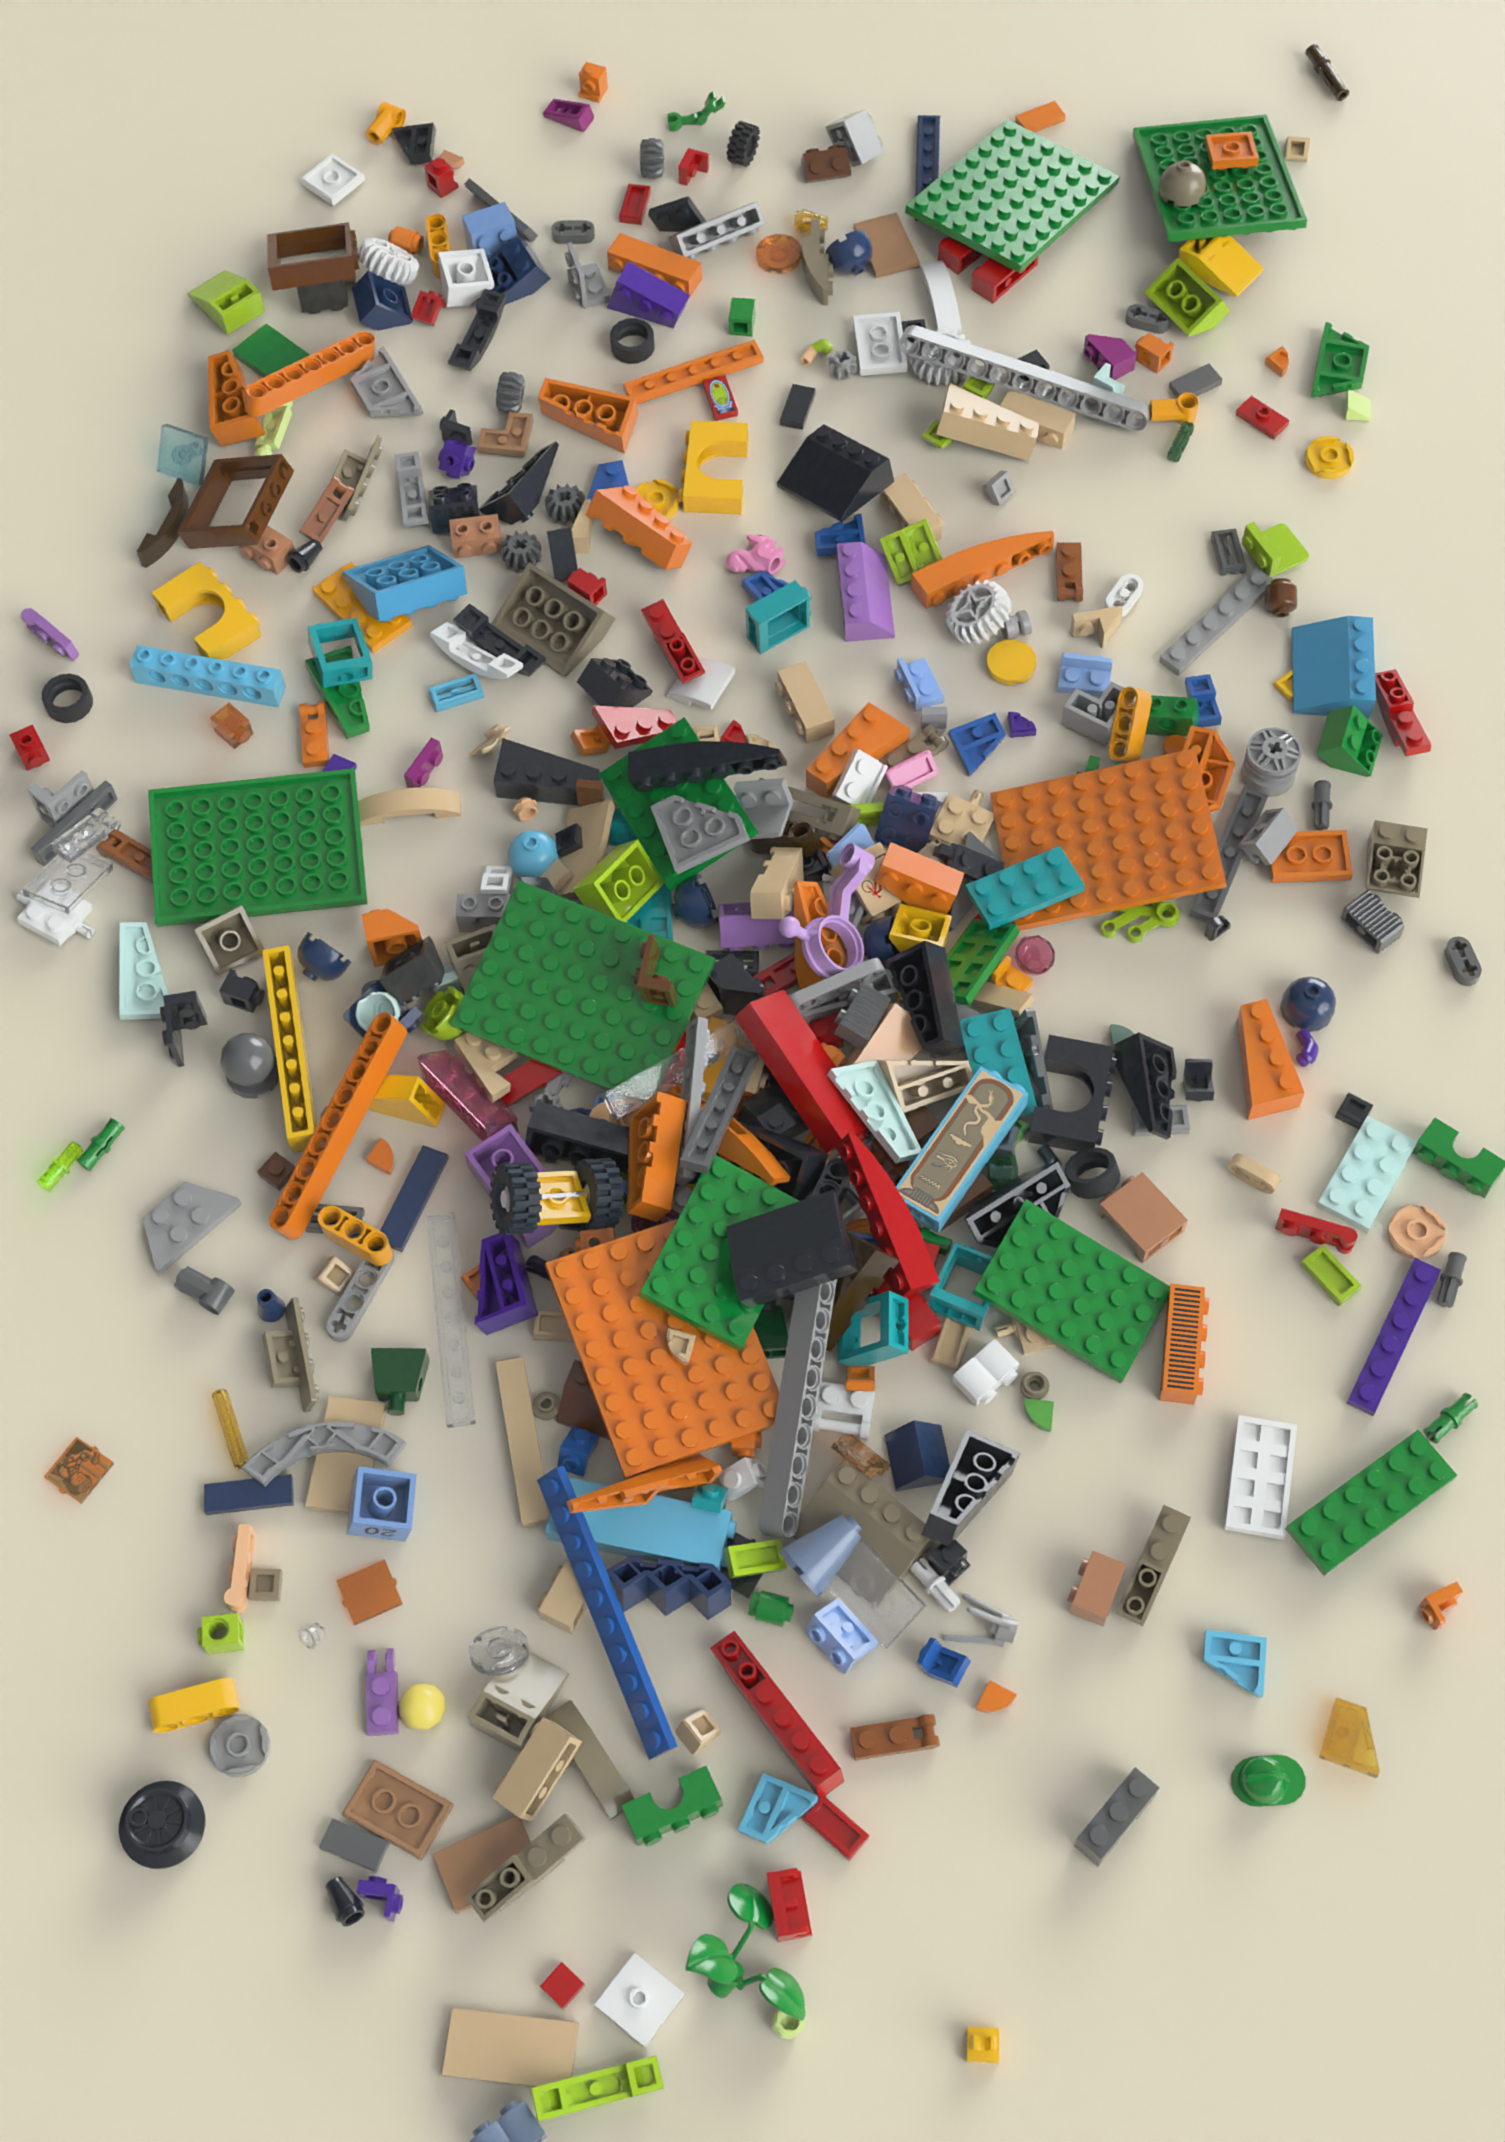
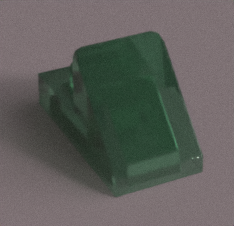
(1001, 1169)

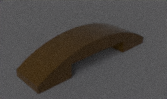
(157, 545)

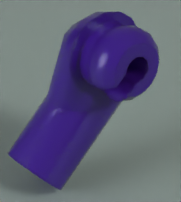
(1309, 1048)

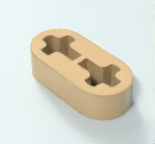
(1253, 1173)

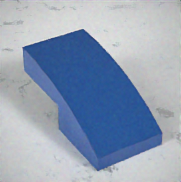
(1204, 690)

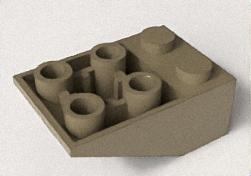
(1395, 858)
(467, 952)
(517, 1701)

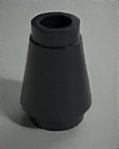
(303, 556)
(344, 1902)

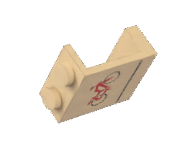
(872, 895)

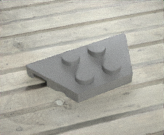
(384, 388)
(184, 1221)

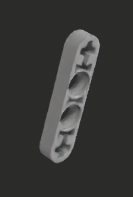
(837, 985)
(356, 1290)

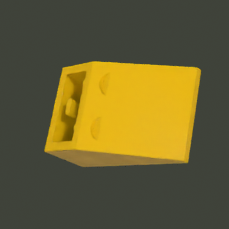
(1221, 263)

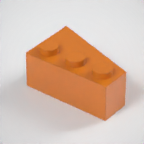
(918, 879)

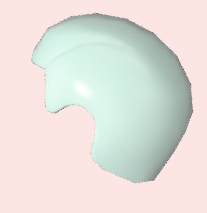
(373, 1005)

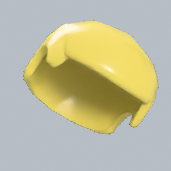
(421, 1706)

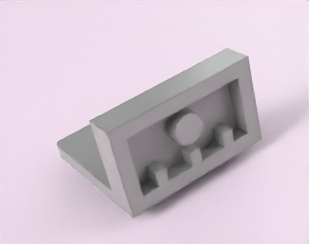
(587, 279)
(766, 804)
(56, 806)

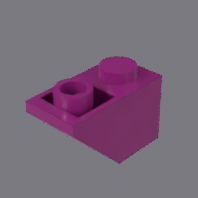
(1111, 351)

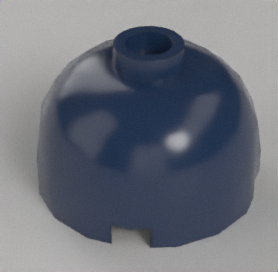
(851, 254)
(694, 903)
(877, 941)
(320, 959)
(1308, 1003)

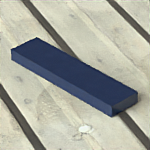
(413, 1197)

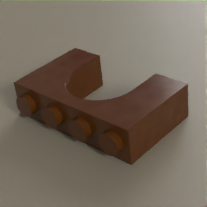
(923, 1126)

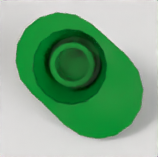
(1268, 1780)

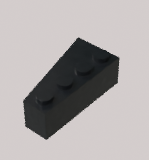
(971, 1481)

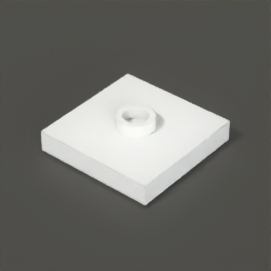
(332, 179)
(639, 1999)

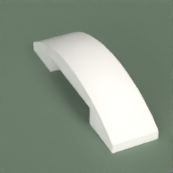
(941, 295)
(454, 644)

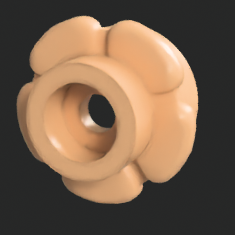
(525, 809)

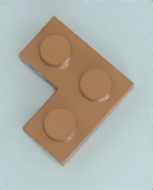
(508, 442)

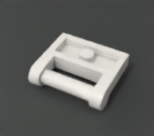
(835, 1400)

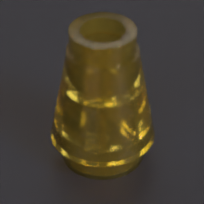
(803, 220)

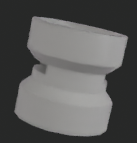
(1017, 625)

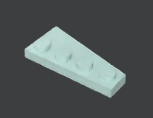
(139, 974)
(877, 1106)

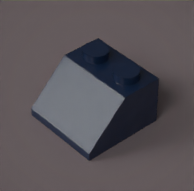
(381, 302)

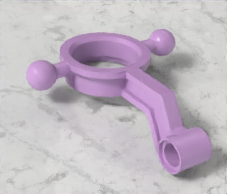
(856, 865)

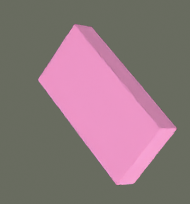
(912, 770)

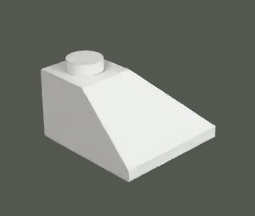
(464, 276)

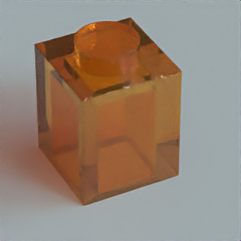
(231, 725)

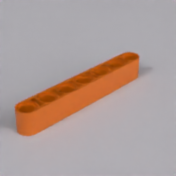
(309, 373)

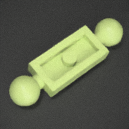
(274, 427)

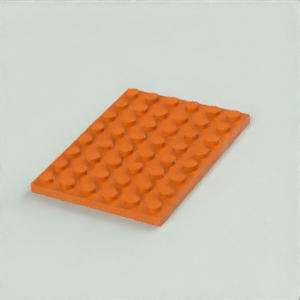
(1126, 828)
(646, 1397)

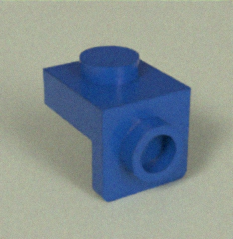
(577, 1450)
(942, 1663)

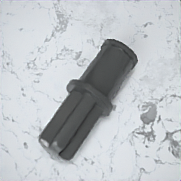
(1322, 804)
(1451, 1279)

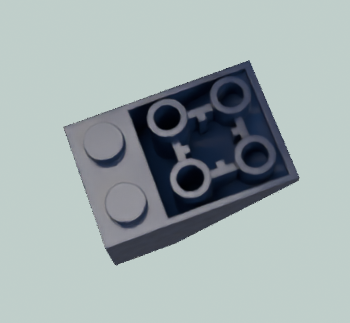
(517, 271)

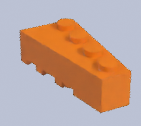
(591, 411)
(640, 525)
(654, 1155)

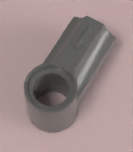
(209, 1292)

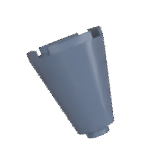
(822, 1552)

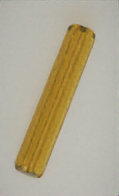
(230, 1428)

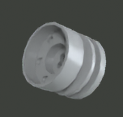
(1271, 761)

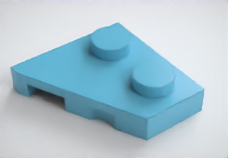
(1237, 1658)
(774, 1809)

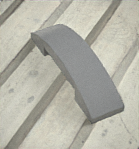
(411, 489)

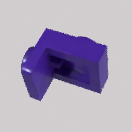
(378, 1889)

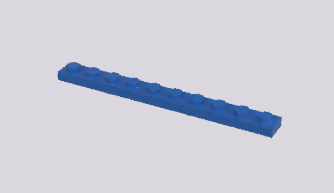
(607, 1615)

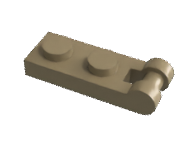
(917, 745)

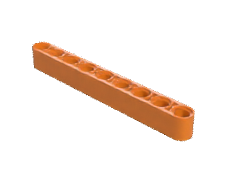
(337, 1126)

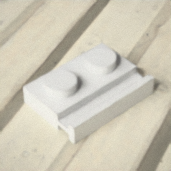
(859, 779)

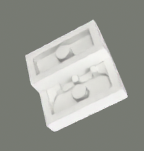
(706, 688)

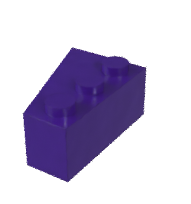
(647, 297)
(504, 1285)

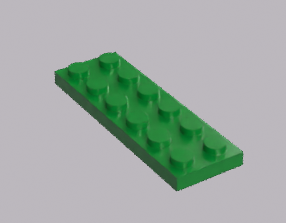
(1370, 1502)

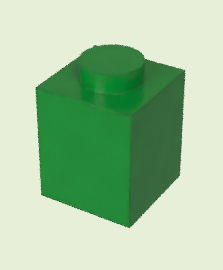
(742, 317)

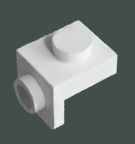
(743, 1477)

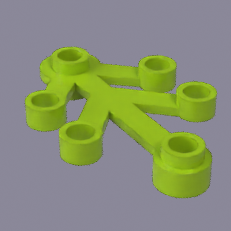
(1154, 913)

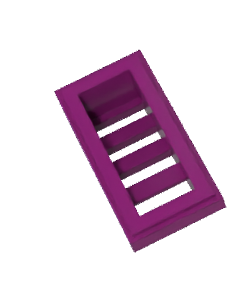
(571, 114)

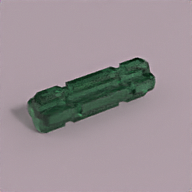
(1180, 441)

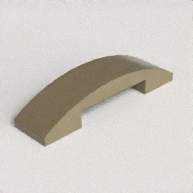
(594, 1761)

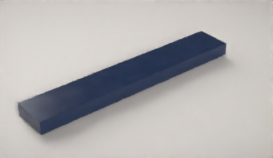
(927, 151)

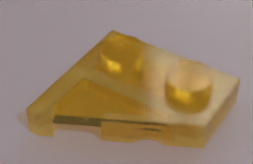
(1350, 1739)

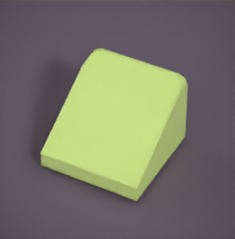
(1357, 407)

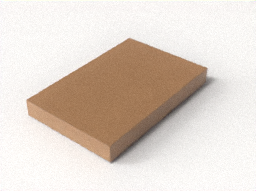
(890, 245)
(397, 1809)
(476, 1857)

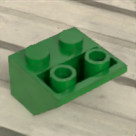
(1349, 741)

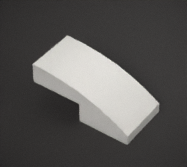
(497, 880)

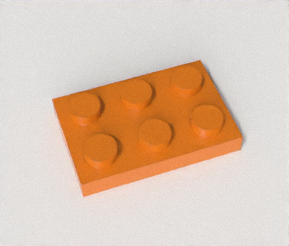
(1314, 857)

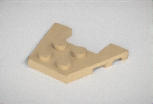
(484, 1061)

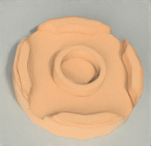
(1416, 1232)

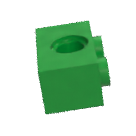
(1172, 715)

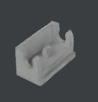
(1269, 836)

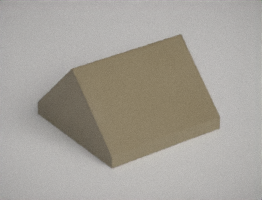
(229, 940)

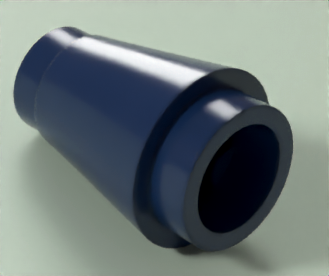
(270, 1306)

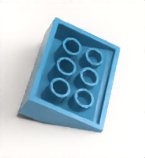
(406, 582)
(1333, 666)

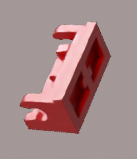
(789, 1904)

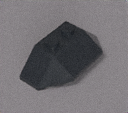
(773, 1111)
(995, 1212)

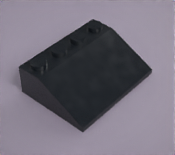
(836, 473)
(790, 1250)

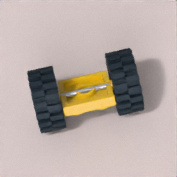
(581, 1196)

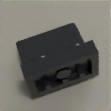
(452, 504)
(180, 1012)

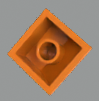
(388, 934)

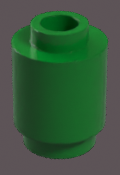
(771, 1608)

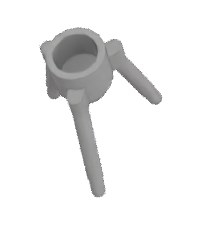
(1002, 1625)

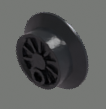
(162, 1825)

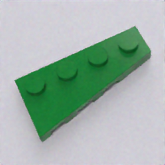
(343, 700)

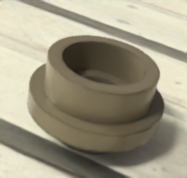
(1037, 1378)
(549, 1413)

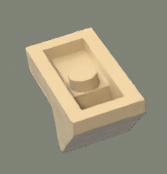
(1099, 621)

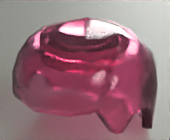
(1034, 955)

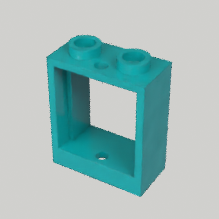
(772, 621)
(333, 673)
(951, 1305)
(893, 1339)

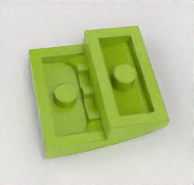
(910, 550)

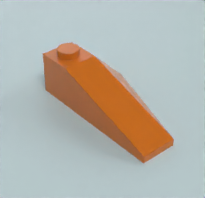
(809, 905)

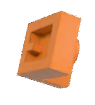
(1443, 1599)

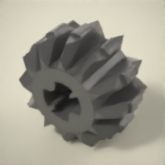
(651, 158)
(510, 392)
(564, 503)
(520, 550)

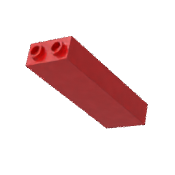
(800, 1068)

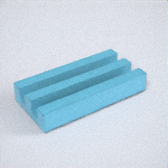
(457, 695)

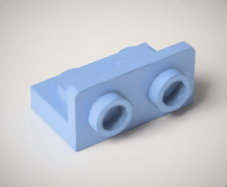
(1085, 673)
(918, 683)
(840, 1635)

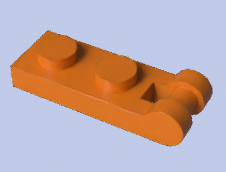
(314, 735)

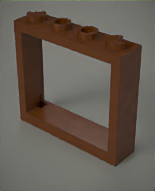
(311, 241)
(195, 525)

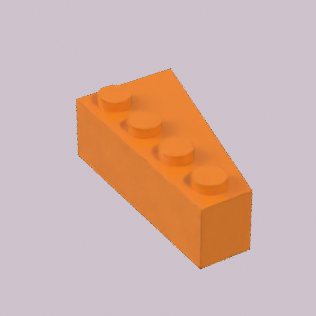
(227, 401)
(870, 732)
(1266, 1063)

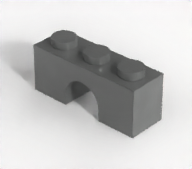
(1116, 1816)

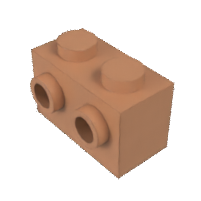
(475, 536)
(270, 552)
(1097, 1587)

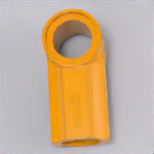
(387, 117)
(1178, 409)

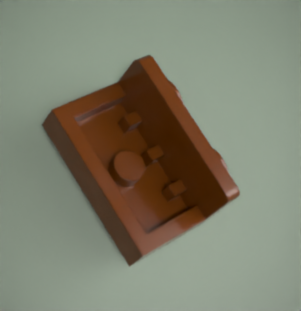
(826, 164)

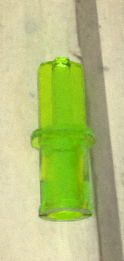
(60, 1166)

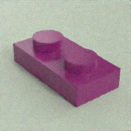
(426, 761)

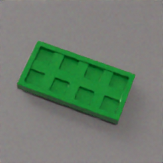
(977, 956)

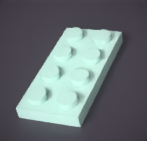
(1367, 1174)

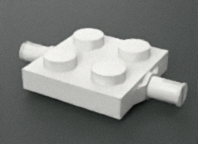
(53, 923)

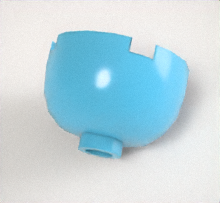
(532, 853)

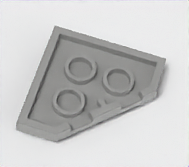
(696, 831)

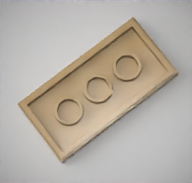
(595, 824)
(334, 1471)
(509, 2048)

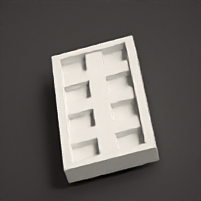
(1260, 1477)

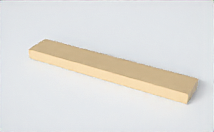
(522, 1440)

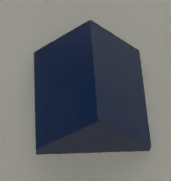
(917, 1455)

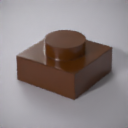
(276, 1171)

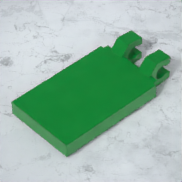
(268, 351)

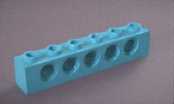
(207, 676)

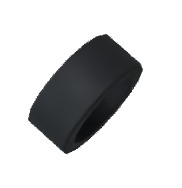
(628, 327)
(60, 684)
(1097, 1186)

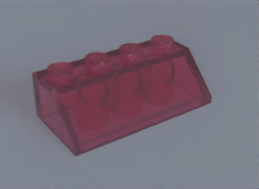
(463, 1094)

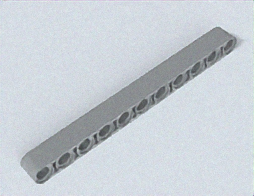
(1036, 375)
(796, 1411)

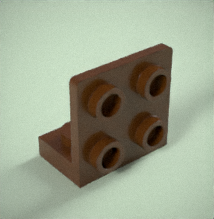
(652, 987)

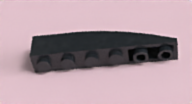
(698, 762)

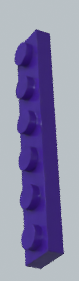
(1393, 1337)

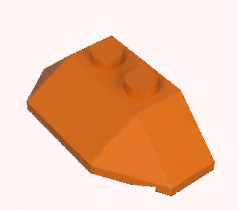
(1214, 763)

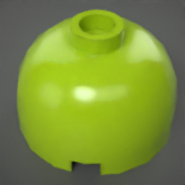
(440, 1013)

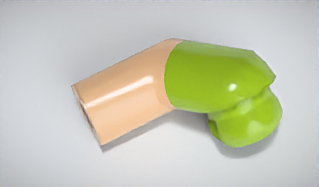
(812, 350)

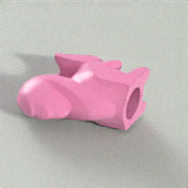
(760, 558)

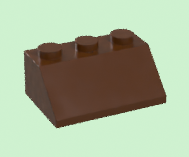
(578, 1403)

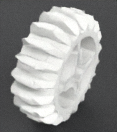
(388, 260)
(937, 373)
(978, 612)

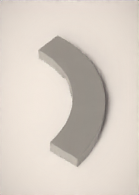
(320, 1439)

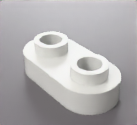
(1122, 596)

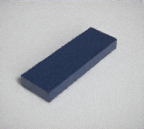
(248, 1495)

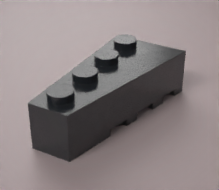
(538, 775)
(928, 996)
(575, 1136)

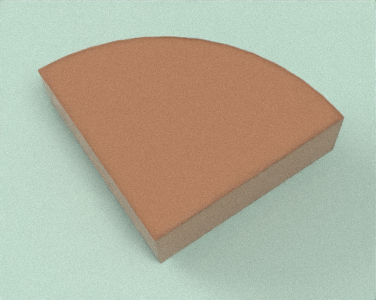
(452, 159)

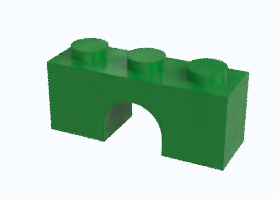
(1475, 1173)
(651, 1822)

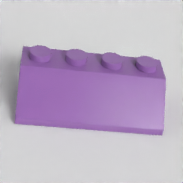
(864, 592)
(740, 930)
(503, 1148)

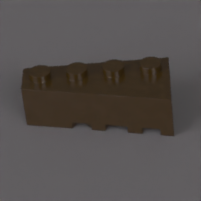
(854, 1288)

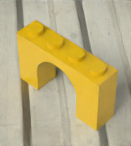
(705, 442)
(201, 587)

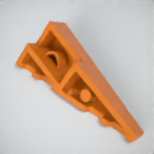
(642, 1488)

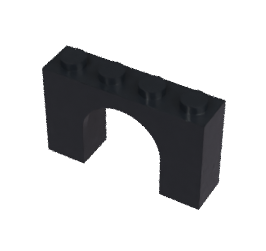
(1078, 1128)

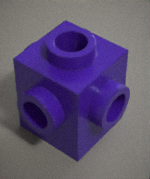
(456, 458)

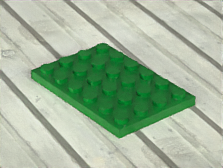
(637, 804)
(694, 1265)
(1072, 1291)

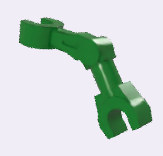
(676, 120)

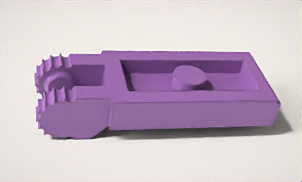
(47, 632)
(382, 1696)

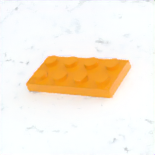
(344, 604)

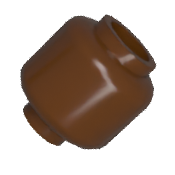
(1281, 597)

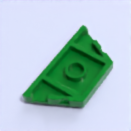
(1339, 363)

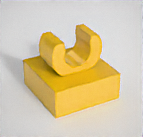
(982, 2045)

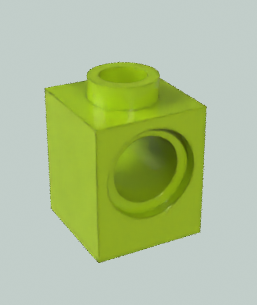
(230, 1642)

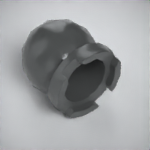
(249, 1065)

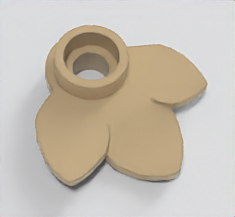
(493, 737)

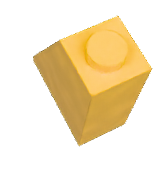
(409, 1100)

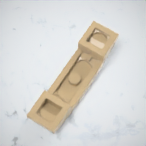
(407, 802)

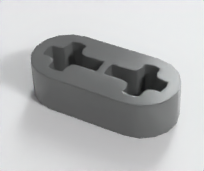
(573, 231)
(1147, 319)
(1467, 959)

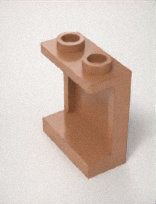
(1143, 1215)

